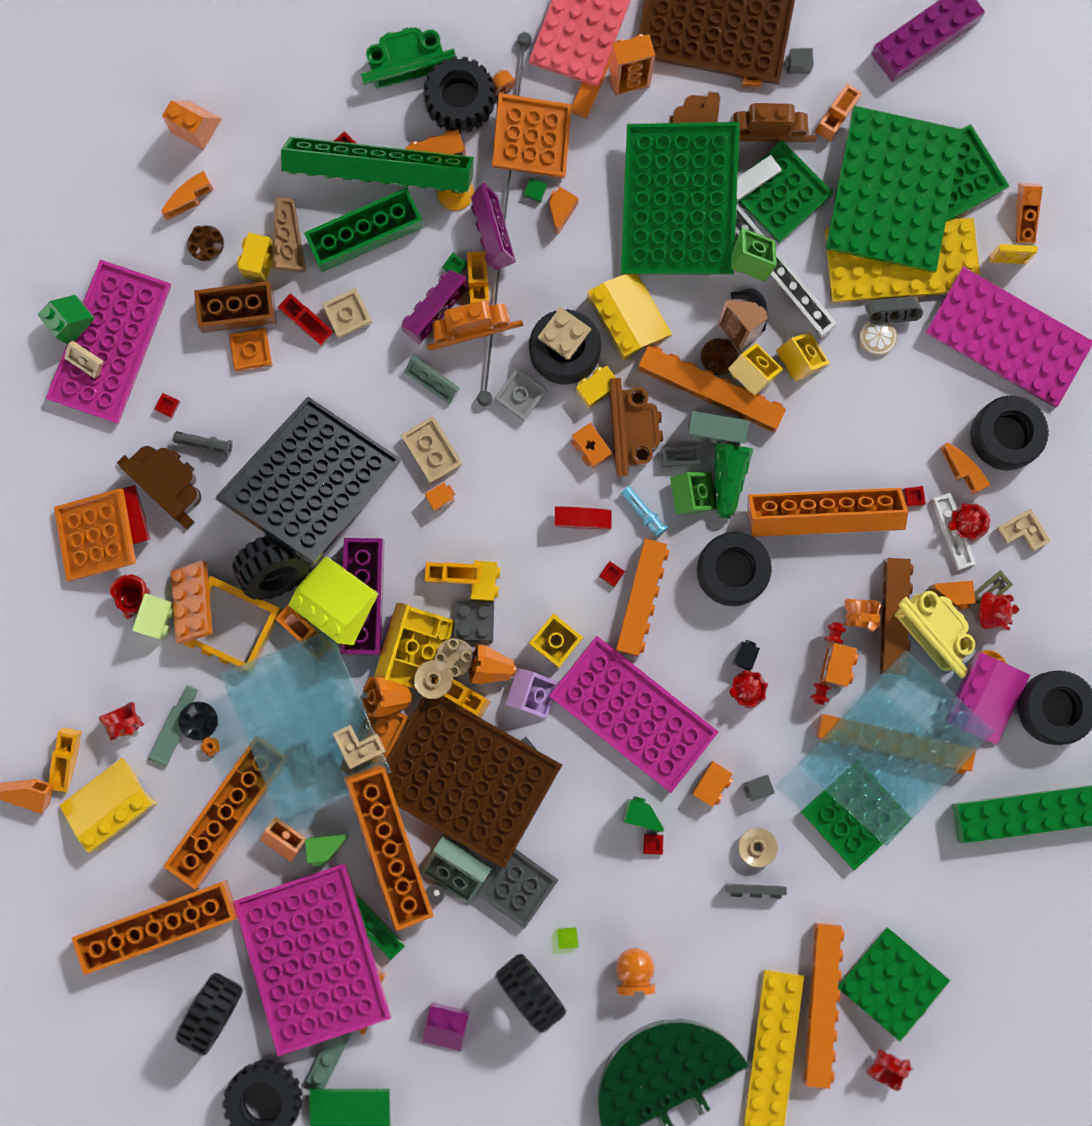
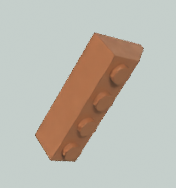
(742, 322)

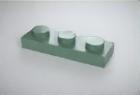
(431, 379)
(327, 1061)

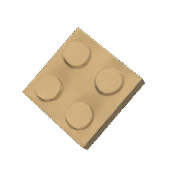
(347, 313)
(564, 333)

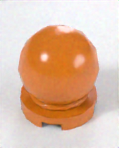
(635, 971)

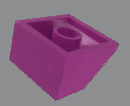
(445, 1026)

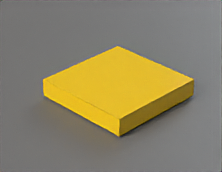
(1013, 254)

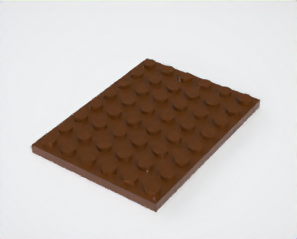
(721, 35)
(468, 778)

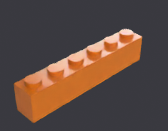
(641, 597)

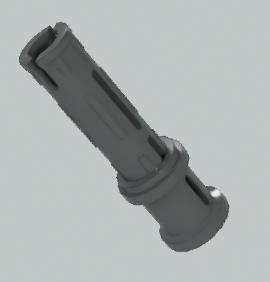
(210, 444)

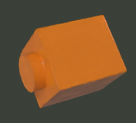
(440, 496)

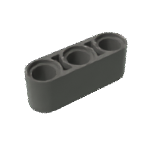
(893, 310)

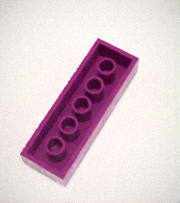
(925, 35)
(366, 562)

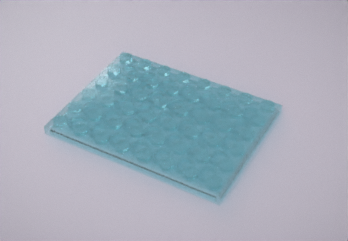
(288, 715)
(896, 747)

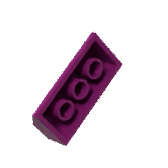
(492, 228)
(438, 299)

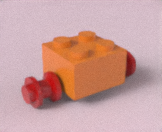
(836, 665)

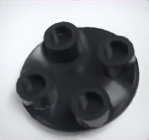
(198, 720)

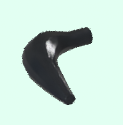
(751, 295)

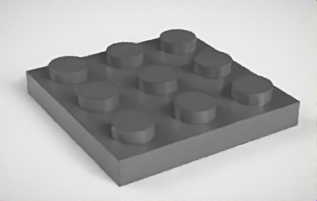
(518, 888)

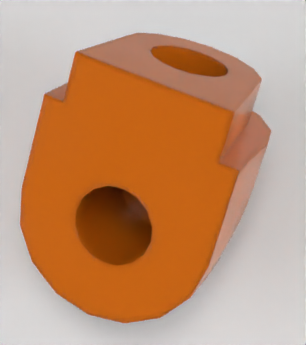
(502, 82)

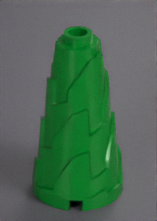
(731, 469)

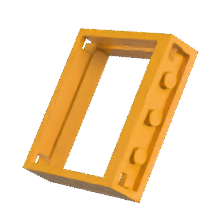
(263, 638)

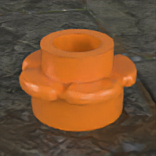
(210, 741)

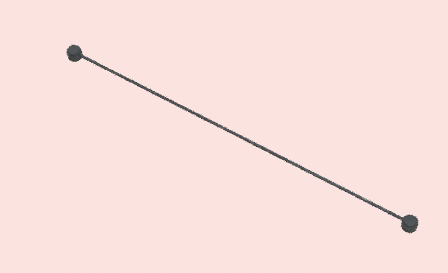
(484, 398)

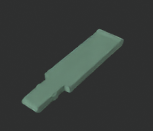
(171, 732)

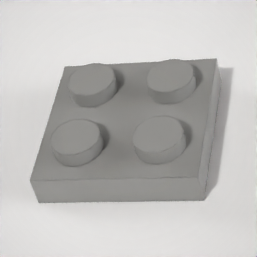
(520, 394)

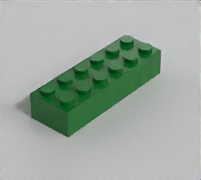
(364, 229)

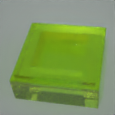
(567, 937)

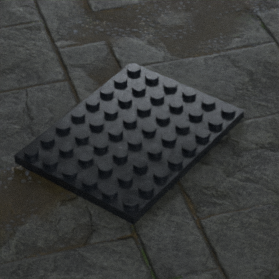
(309, 480)

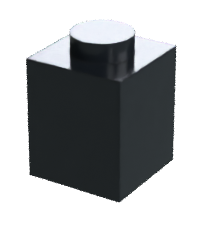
(746, 655)

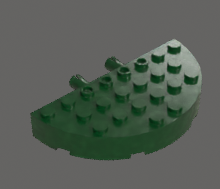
(663, 1068)

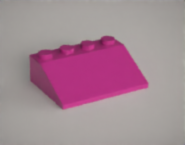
(992, 691)

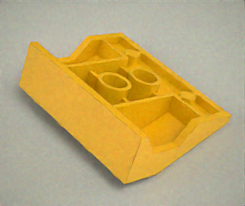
(628, 314)
(410, 642)
(106, 806)

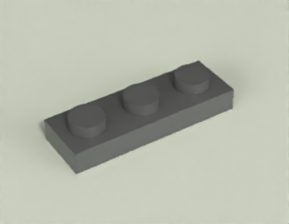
(756, 891)

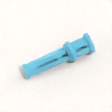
(648, 521)

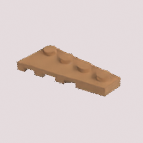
(287, 241)

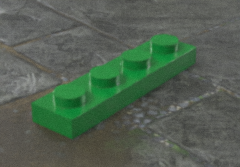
(379, 931)

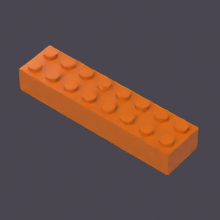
(826, 512)
(218, 822)
(388, 847)
(155, 927)

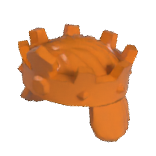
(862, 613)

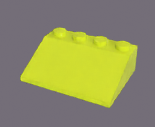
(334, 601)

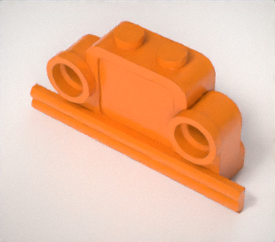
(470, 323)

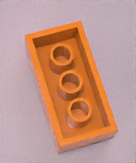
(631, 64)

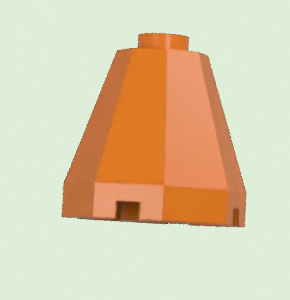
(490, 666)
(384, 697)

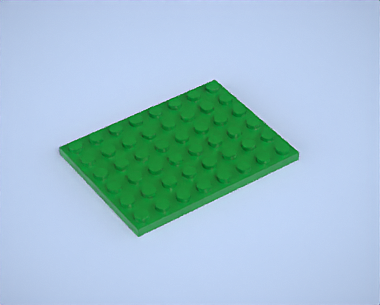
(894, 189)
(680, 198)

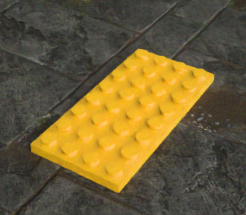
(867, 279)

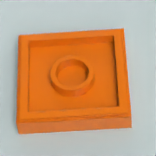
(250, 349)

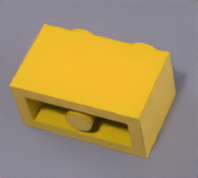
(596, 387)
(487, 589)

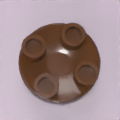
(205, 243)
(718, 355)

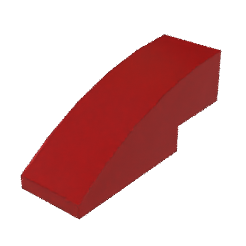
(305, 319)
(136, 515)
(582, 518)

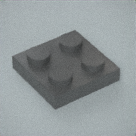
(474, 621)

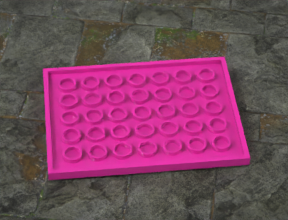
(312, 959)

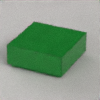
(535, 190)
(455, 264)

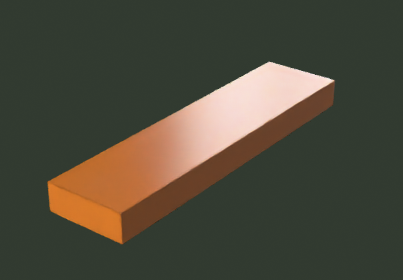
(586, 96)

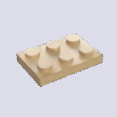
(431, 449)

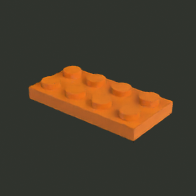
(191, 602)

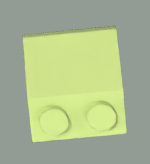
(154, 617)

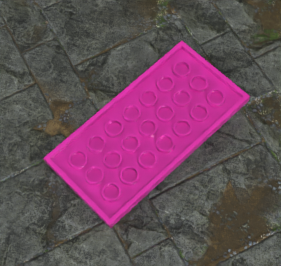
(125, 317)
(1009, 337)
(633, 714)

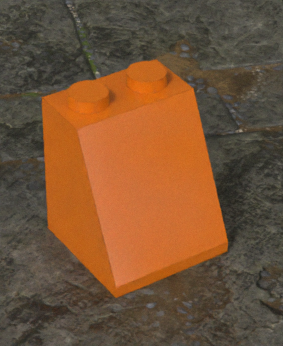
(190, 122)

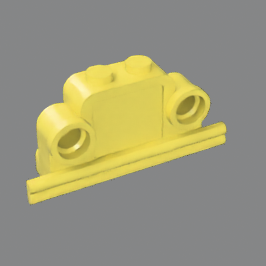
(938, 630)

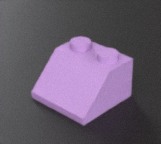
(531, 693)

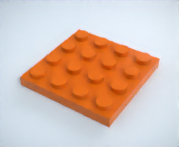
(531, 135)
(95, 535)

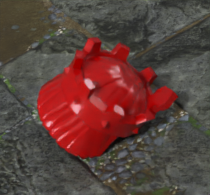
(970, 521)
(128, 593)
(996, 611)
(749, 689)
(121, 721)
(889, 1070)

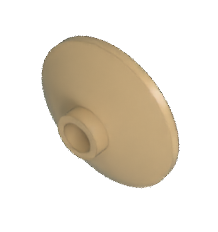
(425, 676)
(767, 851)

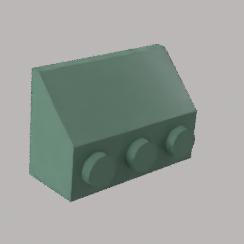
(718, 428)
(456, 870)

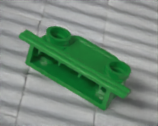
(404, 56)

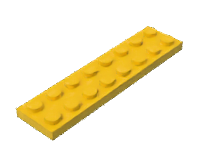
(773, 1049)

